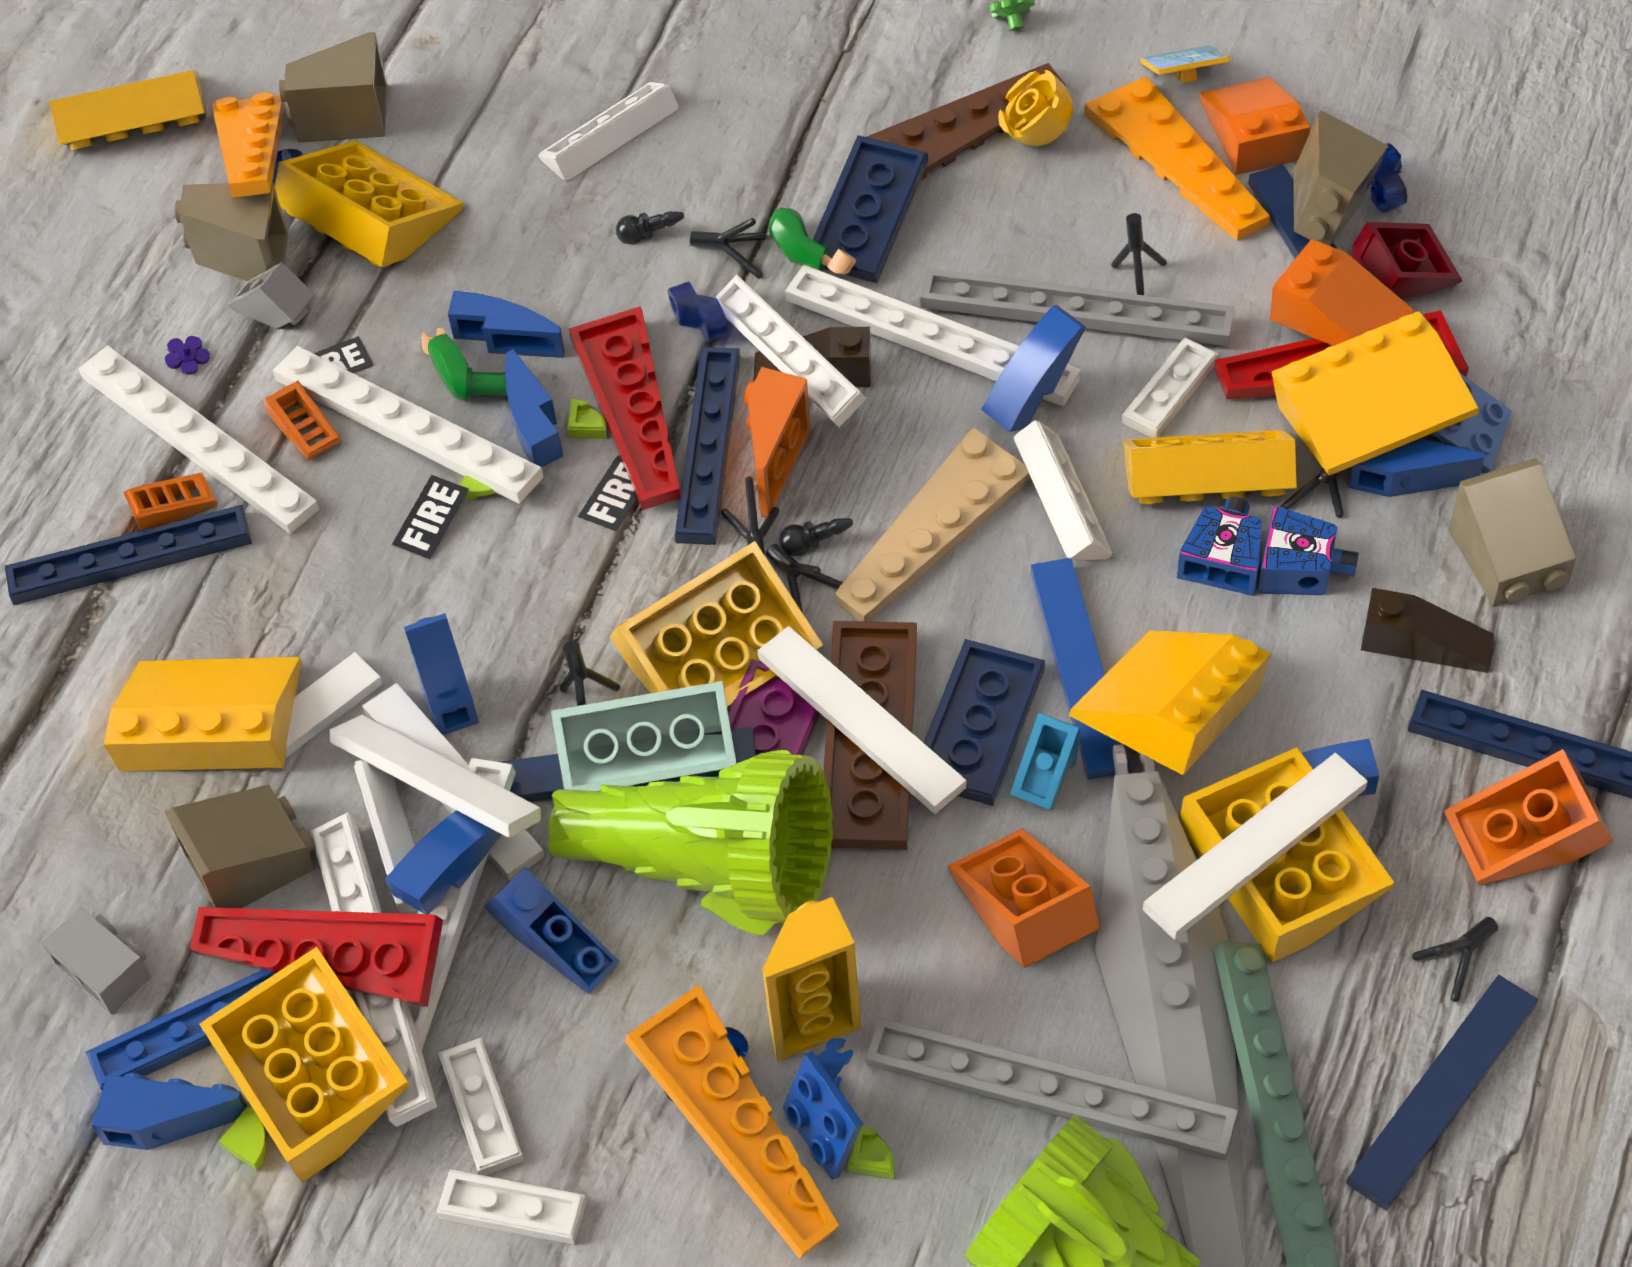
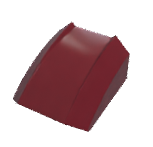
(1405, 258)

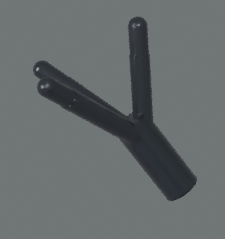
(722, 241)
(1136, 245)
(1322, 477)
(754, 534)
(794, 569)
(579, 672)
(1466, 945)

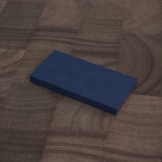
(870, 203)
(984, 715)

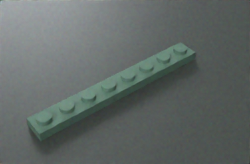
(1275, 1106)

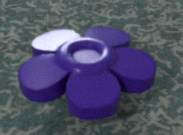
(186, 355)

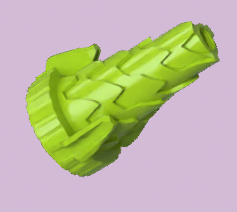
(746, 837)
(1079, 1209)

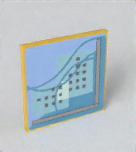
(1185, 61)

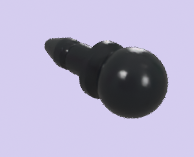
(633, 229)
(798, 539)

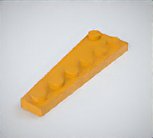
(249, 140)
(1165, 140)
(712, 1087)

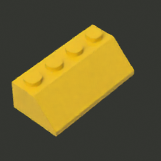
(127, 108)
(1210, 464)
(811, 980)

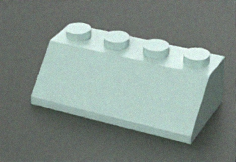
(644, 738)

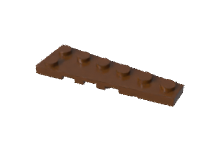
(955, 125)

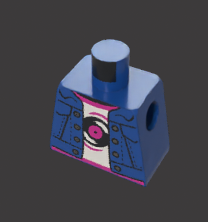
(1223, 548)
(1302, 555)

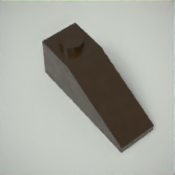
(842, 347)
(1421, 631)

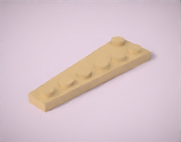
(944, 512)

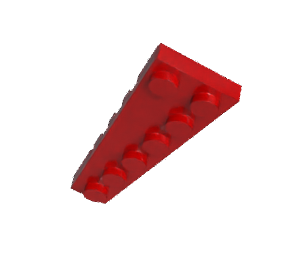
(1251, 372)
(625, 385)
(366, 950)

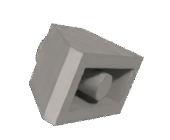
(273, 297)

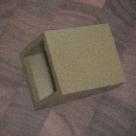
(337, 92)
(1333, 177)
(231, 233)
(1512, 533)
(242, 845)

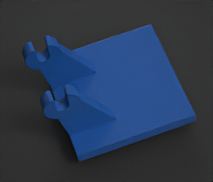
(821, 1110)

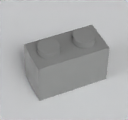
(97, 959)

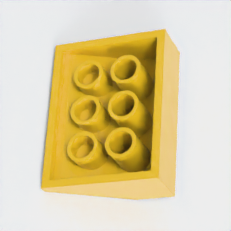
(364, 201)
(1373, 393)
(712, 627)
(1174, 694)
(204, 714)
(1311, 884)
(306, 1062)

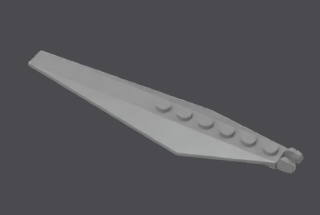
(1171, 1005)

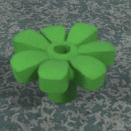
(1012, 11)

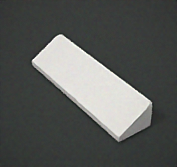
(610, 130)
(1062, 493)
(386, 819)

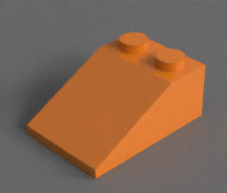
(1256, 124)
(1332, 296)
(778, 429)
(1529, 821)
(1026, 897)

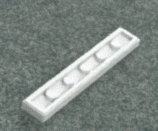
(789, 350)
(399, 713)
(862, 720)
(436, 776)
(1254, 846)

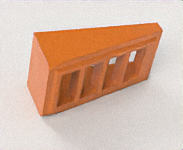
(288, 398)
(146, 499)

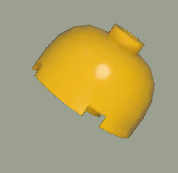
(1037, 109)

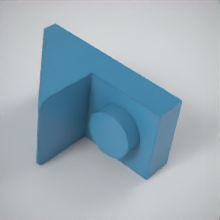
(1046, 761)

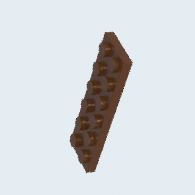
(866, 800)

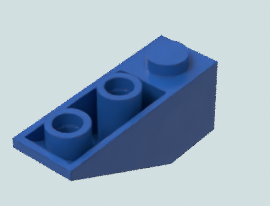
(1416, 468)
(441, 674)
(550, 930)
(155, 1113)

